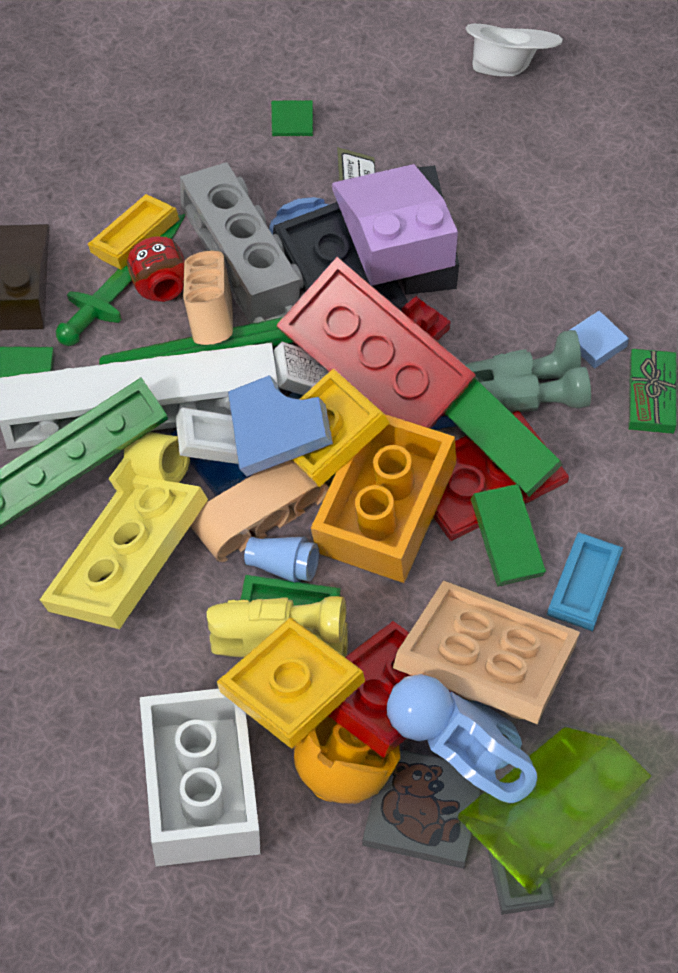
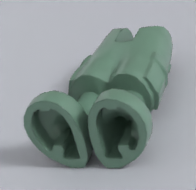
(515, 376)

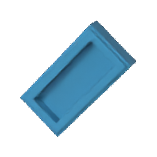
(585, 581)

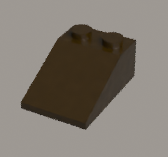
(23, 276)

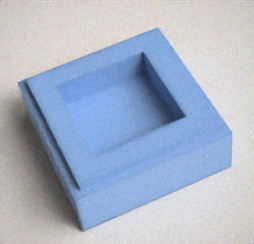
(599, 339)

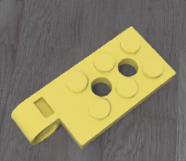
(147, 510)

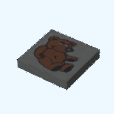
(420, 810)

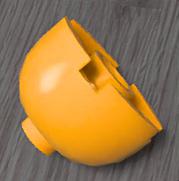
(341, 765)

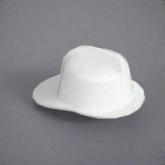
(506, 49)

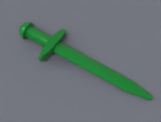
(98, 304)

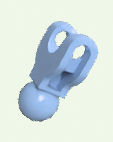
(462, 734)

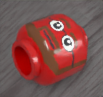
(157, 268)

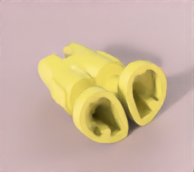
(243, 624)

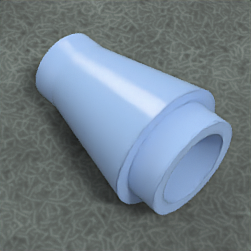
(285, 557)

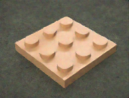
(488, 651)

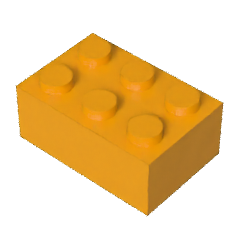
(386, 499)

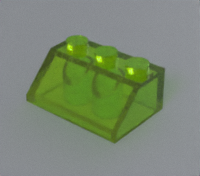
(577, 794)

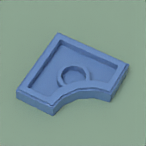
(275, 427)

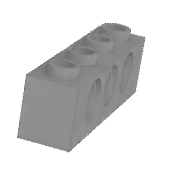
(231, 224)

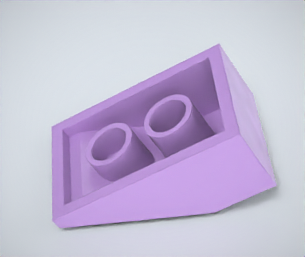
(397, 223)

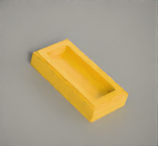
(141, 221)

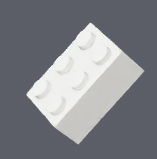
(198, 778)

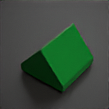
(292, 118)

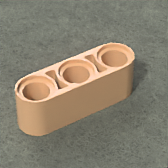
(208, 297)
(255, 507)

